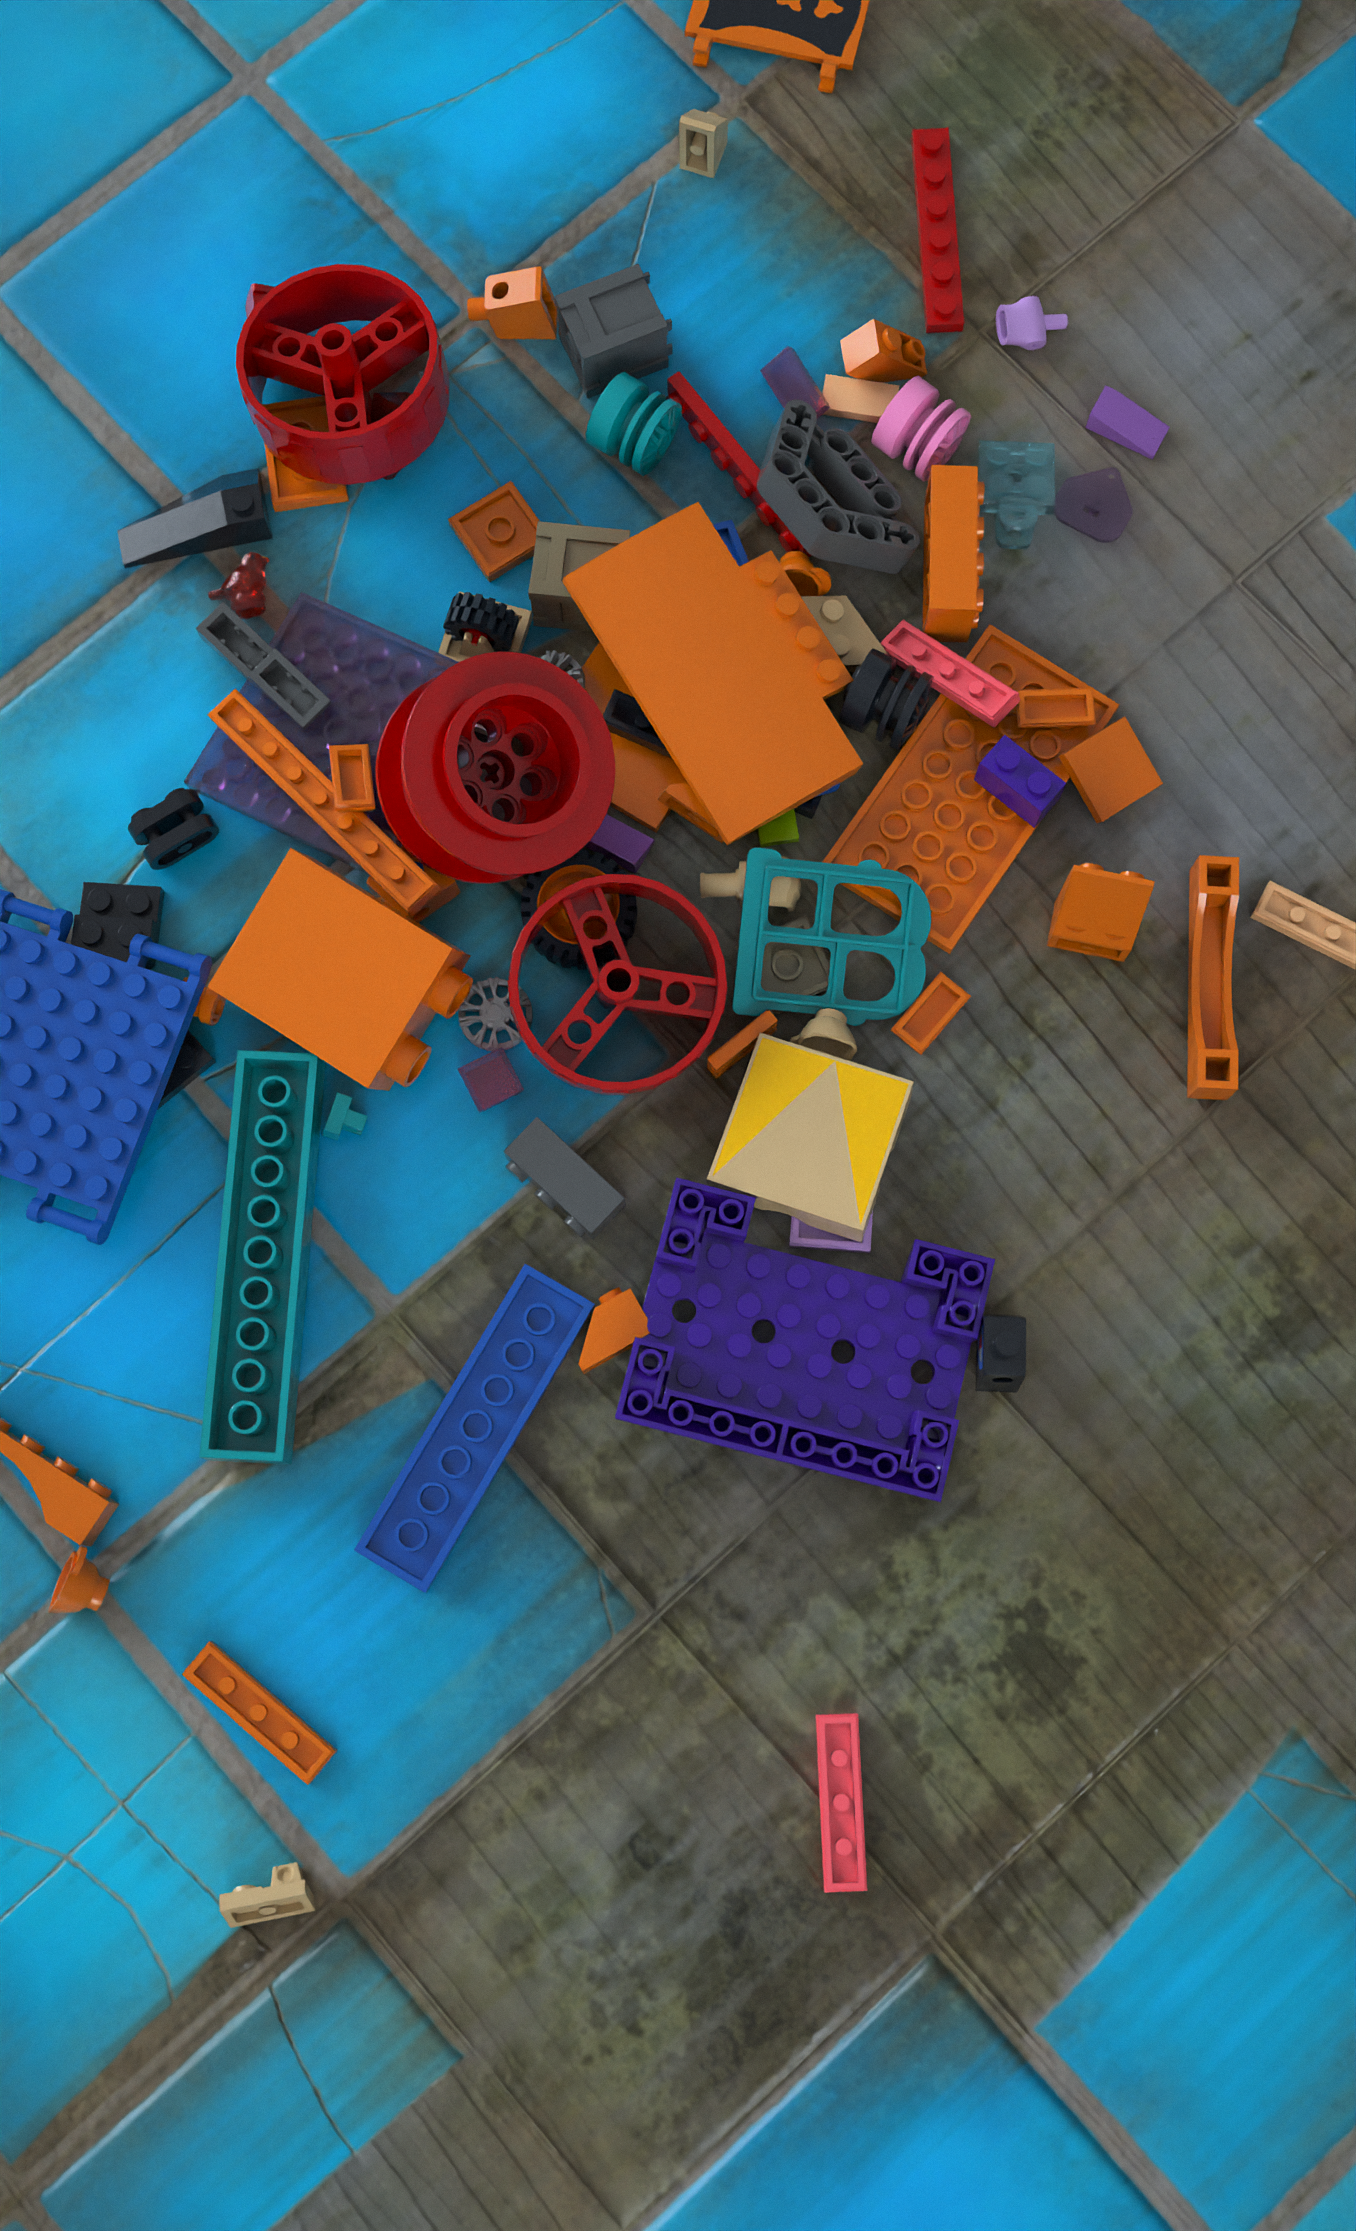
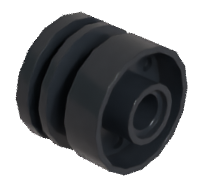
(885, 698)

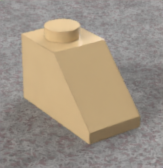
(702, 141)

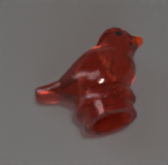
(245, 587)

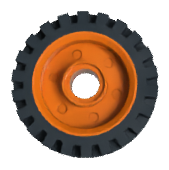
(556, 936)

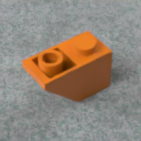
(882, 354)

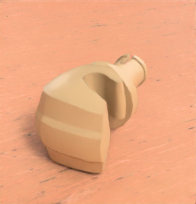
(783, 891)

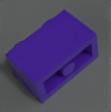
(1019, 781)

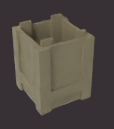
(556, 554)

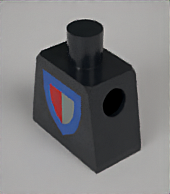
(1001, 1353)

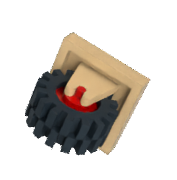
(483, 626)

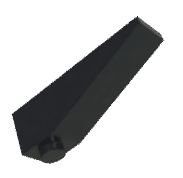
(210, 518)

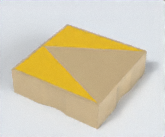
(811, 1136)

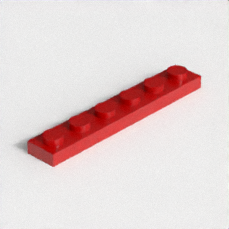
(937, 230)
(727, 455)

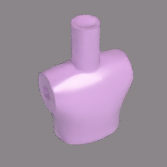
(1025, 323)

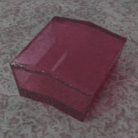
(490, 1079)

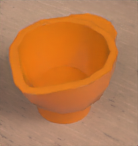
(804, 576)
(78, 1585)

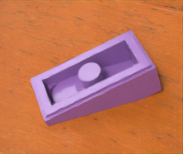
(1126, 423)

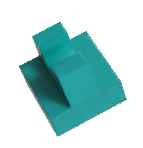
(343, 1118)

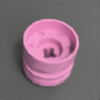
(916, 427)

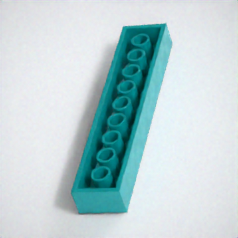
(263, 1258)

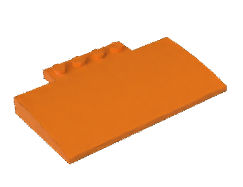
(721, 668)

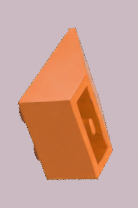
(1099, 911)

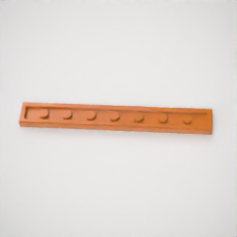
(315, 796)

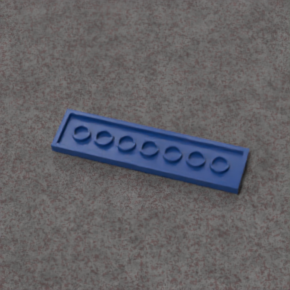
(475, 1428)

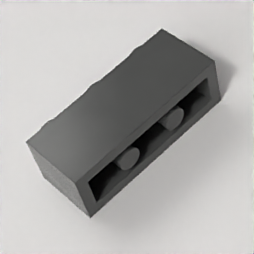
(563, 1179)

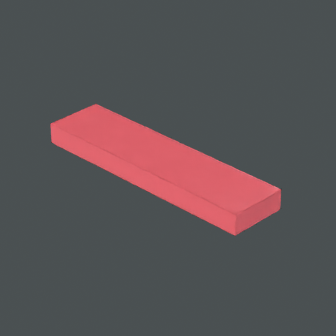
(952, 673)
(841, 1802)

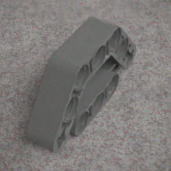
(862, 532)

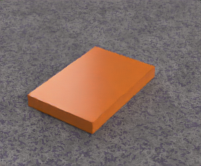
(287, 487)

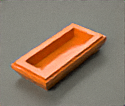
(1056, 707)
(352, 778)
(930, 1013)

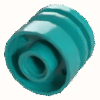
(633, 423)

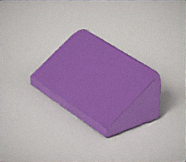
(621, 844)

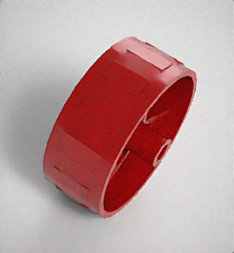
(278, 348)
(585, 903)

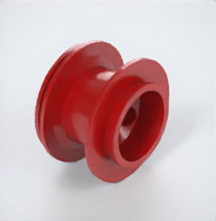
(446, 809)

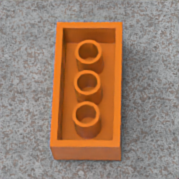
(952, 553)

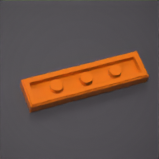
(259, 1712)

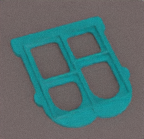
(899, 946)

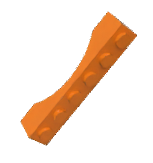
(1211, 1032)
(67, 1501)

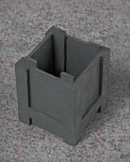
(613, 329)

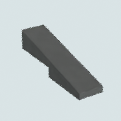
(263, 666)

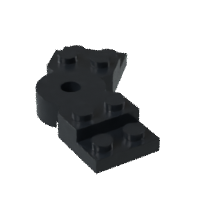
(106, 925)

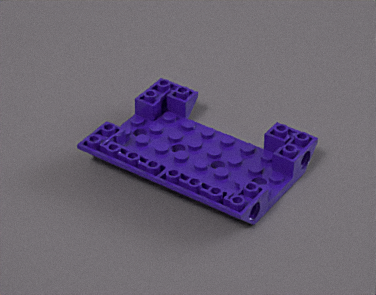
(790, 1393)

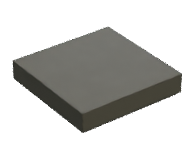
(794, 966)

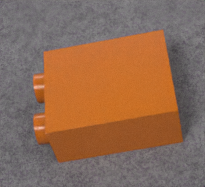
(343, 974)

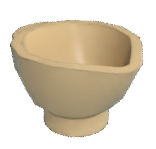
(828, 1035)

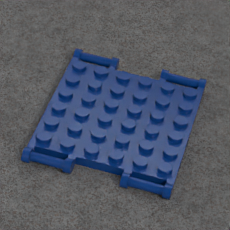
(83, 1061)

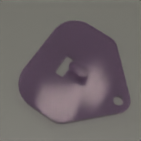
(1099, 495)

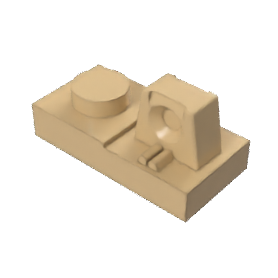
(285, 1897)

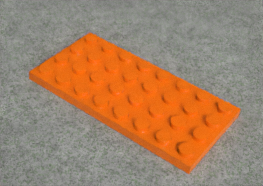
(933, 815)

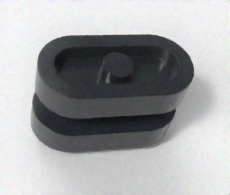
(172, 828)

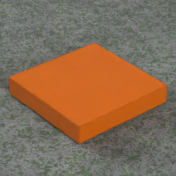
(497, 531)
(1110, 770)

